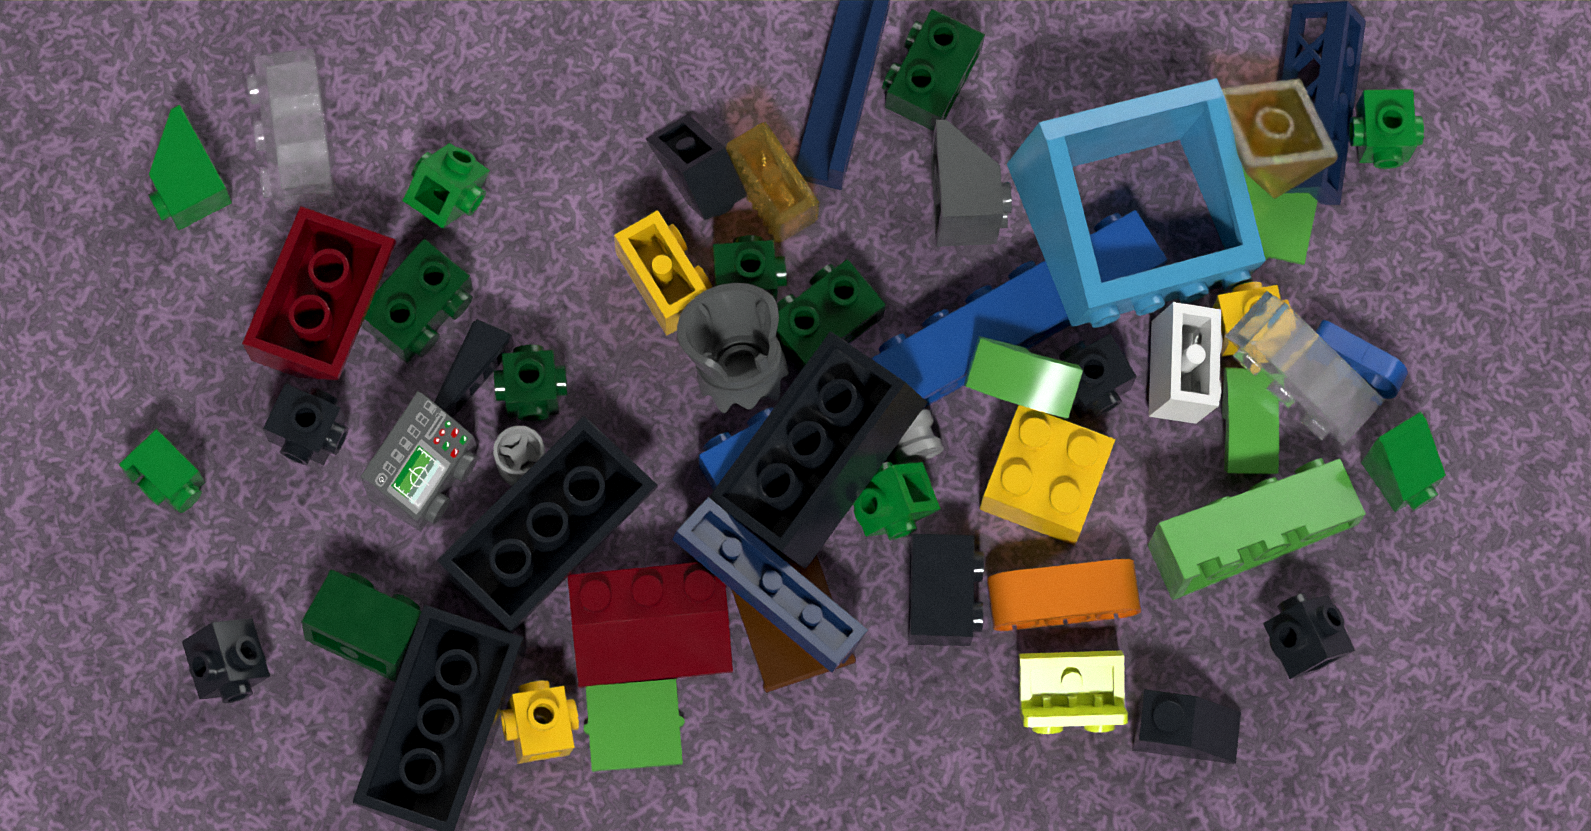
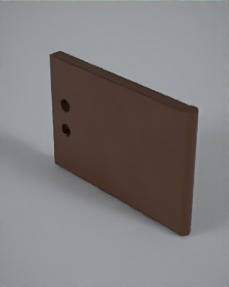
(777, 655)

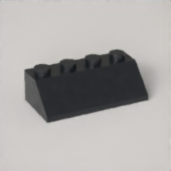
(818, 449)
(545, 525)
(440, 722)

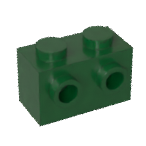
(933, 70)
(417, 302)
(835, 303)
(361, 623)

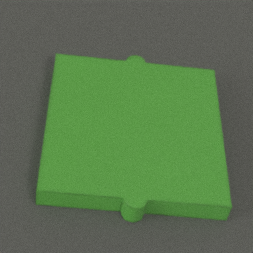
(1282, 222)
(634, 725)

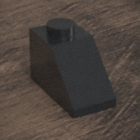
(698, 167)
(1186, 727)

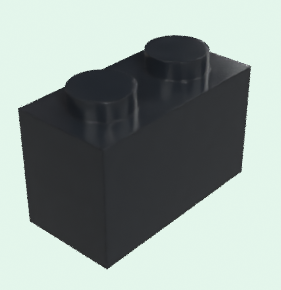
(943, 590)

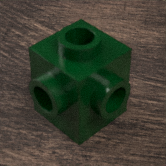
(749, 262)
(530, 400)

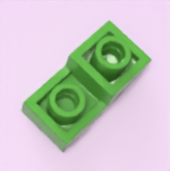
(1023, 377)
(1250, 423)

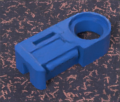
(1374, 365)

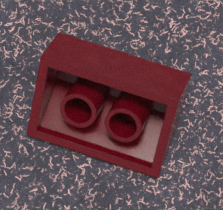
(317, 296)
(649, 624)

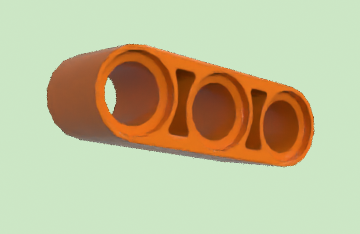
(1063, 592)

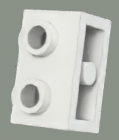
(1185, 363)

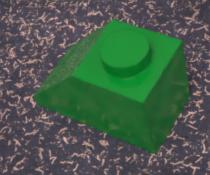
(184, 175)
(1406, 464)

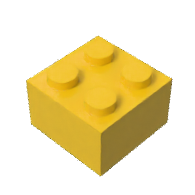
(1047, 474)

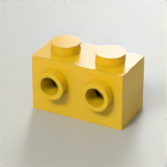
(660, 268)

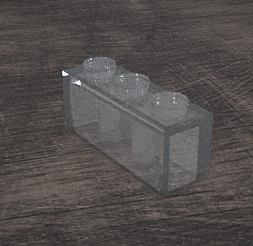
(292, 130)
(1303, 370)

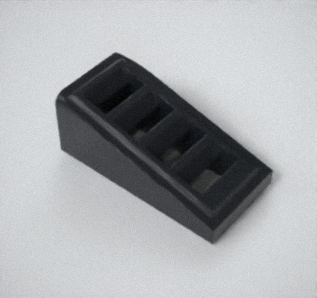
(473, 365)

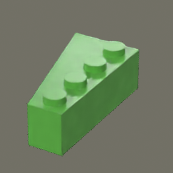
(1254, 526)

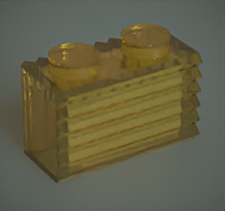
(773, 182)

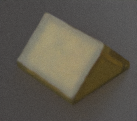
(1278, 134)

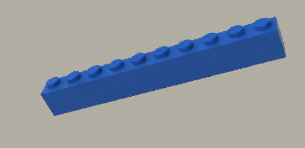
(1015, 313)

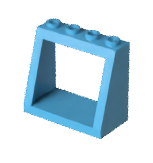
(1053, 204)

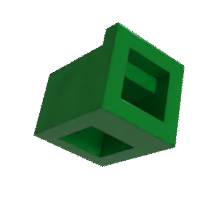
(164, 473)

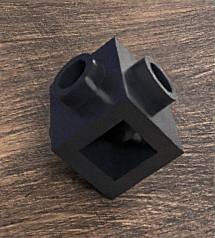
(1103, 378)
(290, 421)
(1308, 634)
(226, 660)

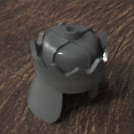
(734, 344)

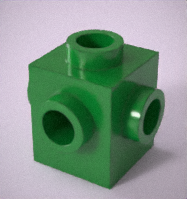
(1386, 127)
(446, 185)
(895, 500)

